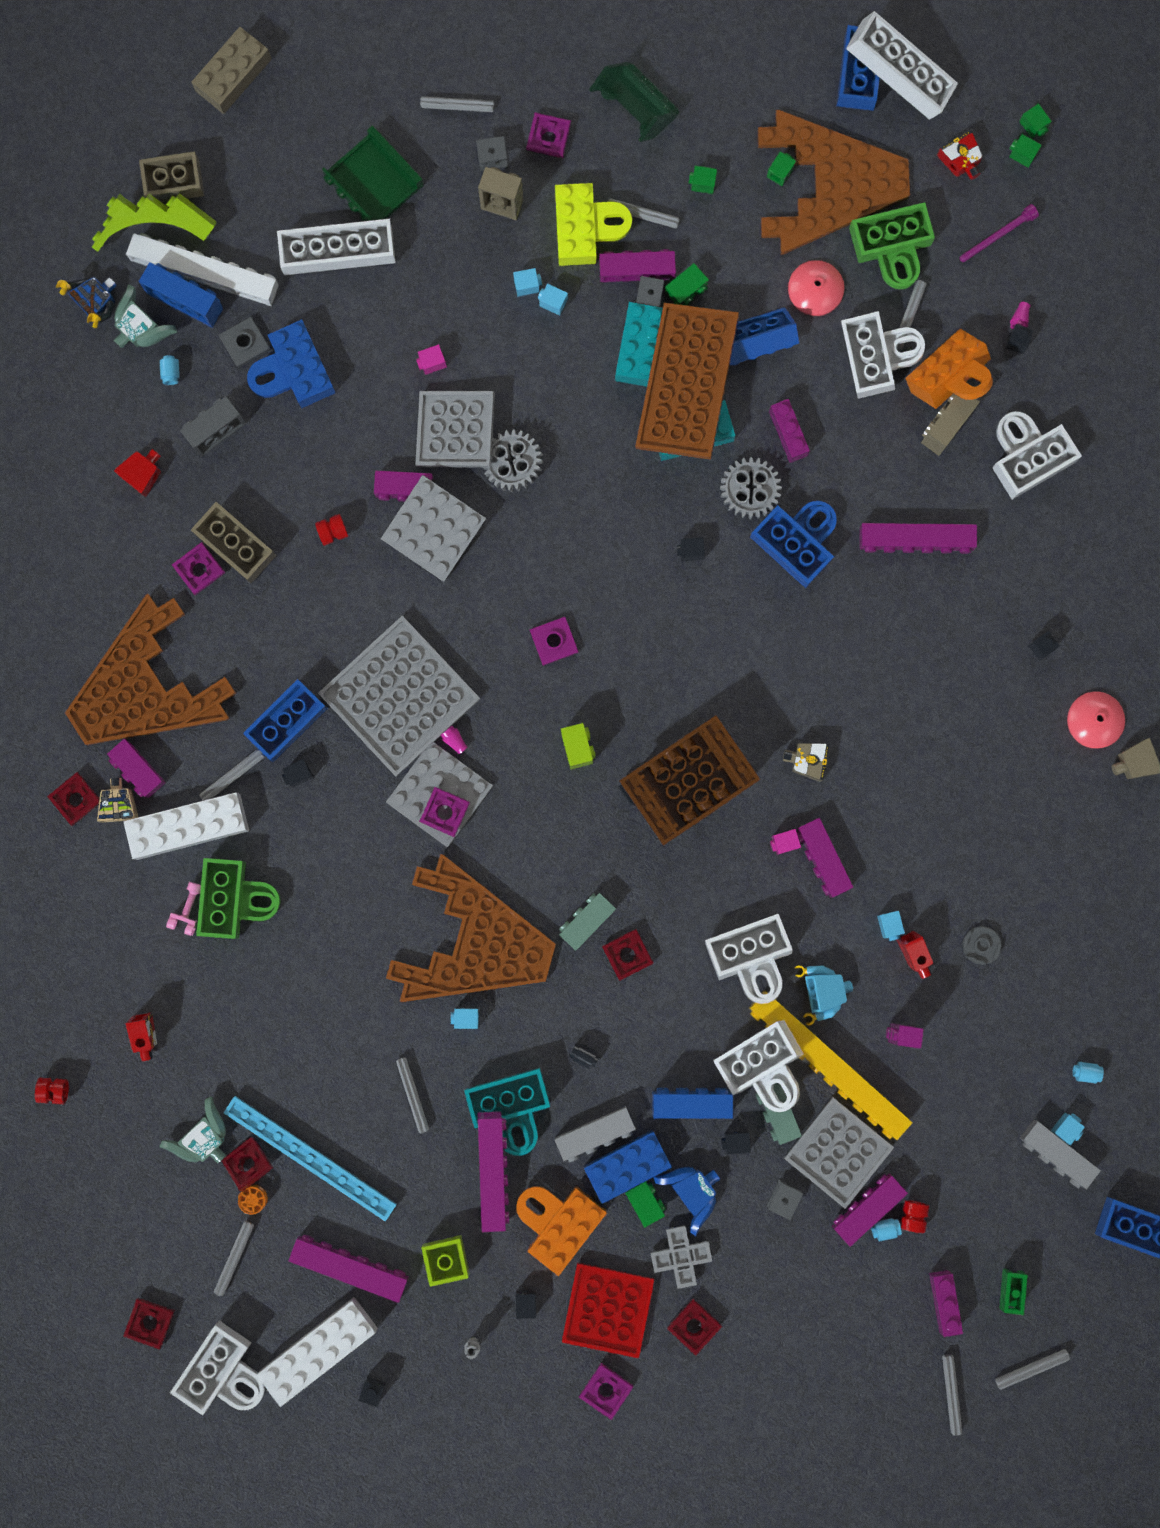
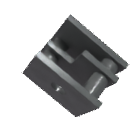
(492, 153)
(650, 291)
(784, 1200)

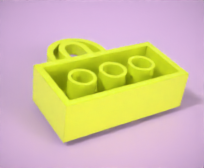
(582, 223)

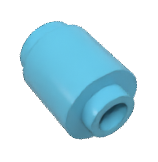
(169, 370)
(1088, 1072)
(886, 1229)

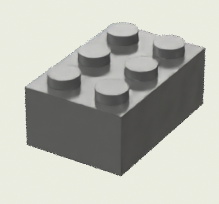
(212, 426)

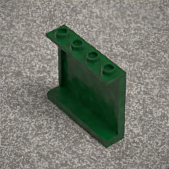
(373, 178)

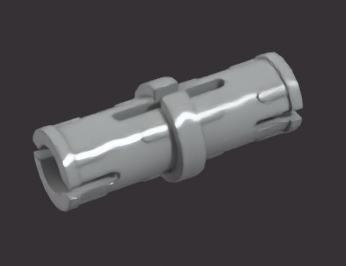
(472, 1348)

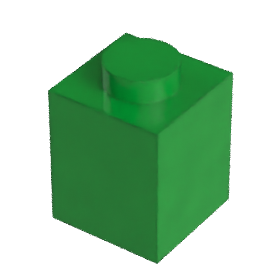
(1035, 121)
(1024, 150)
(781, 168)
(703, 179)

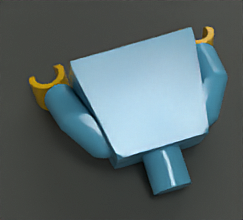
(825, 991)

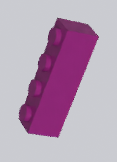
(631, 266)
(824, 858)
(869, 1209)

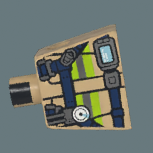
(116, 803)

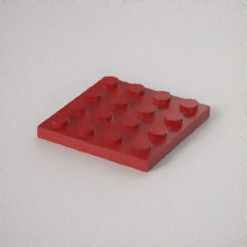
(608, 1310)

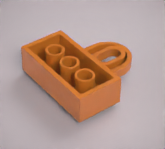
(950, 368)
(562, 1225)

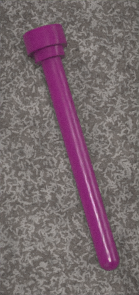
(1029, 214)

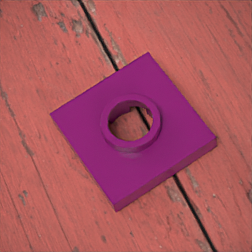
(546, 123)
(185, 565)
(551, 654)
(441, 798)
(606, 1405)

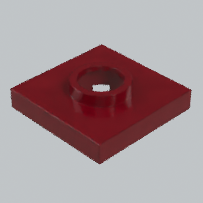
(61, 799)
(641, 959)
(235, 1161)
(138, 1332)
(694, 1341)

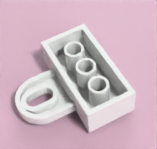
(875, 352)
(1033, 456)
(752, 953)
(761, 1064)
(216, 1371)

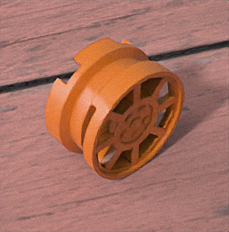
(252, 1199)

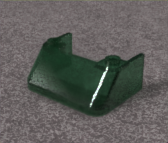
(638, 96)

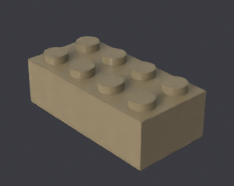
(231, 70)
(233, 542)

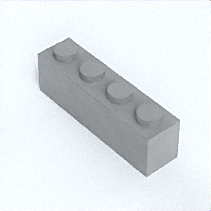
(594, 1134)
(1060, 1154)

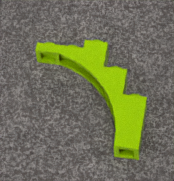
(178, 213)

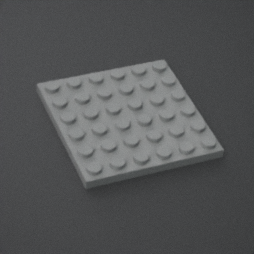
(399, 696)

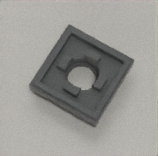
(239, 354)

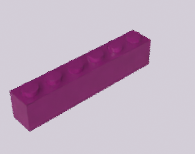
(918, 537)
(491, 1171)
(348, 1268)

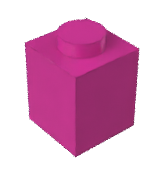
(431, 360)
(785, 842)

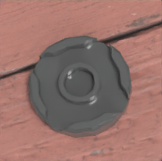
(981, 945)

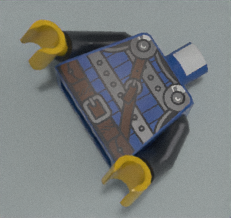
(91, 297)

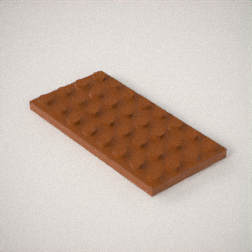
(687, 381)

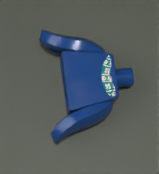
(694, 1191)

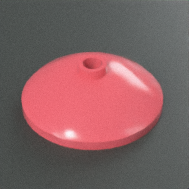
(811, 298)
(1084, 724)

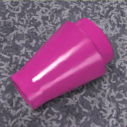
(1021, 315)
(453, 739)

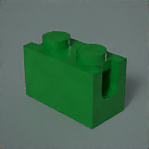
(687, 286)
(645, 1203)
(1013, 1292)

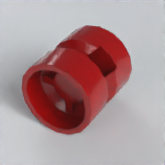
(333, 529)
(49, 1090)
(914, 1217)

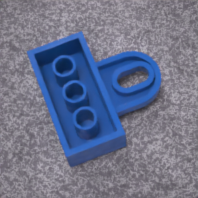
(294, 366)
(795, 542)

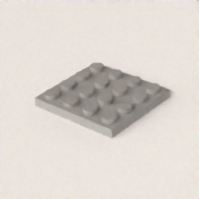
(455, 428)
(433, 528)
(439, 770)
(838, 1152)

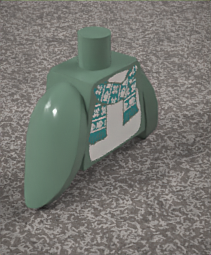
(136, 325)
(202, 1138)

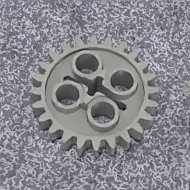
(529, 456)
(733, 487)

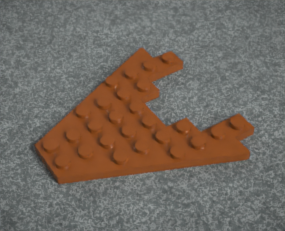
(849, 180)
(127, 697)
(491, 949)

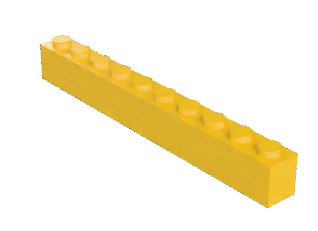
(836, 1071)

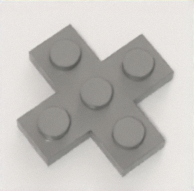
(681, 1256)

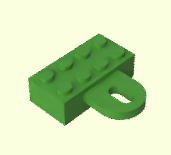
(893, 239)
(228, 899)

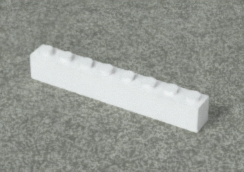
(203, 269)

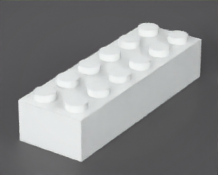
(901, 65)
(336, 246)
(186, 826)
(317, 1351)

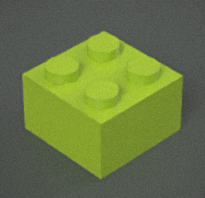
(577, 747)
(445, 1260)

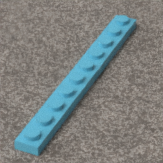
(310, 1158)

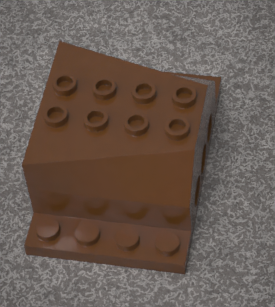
(689, 780)

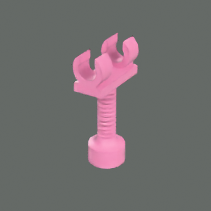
(194, 889)

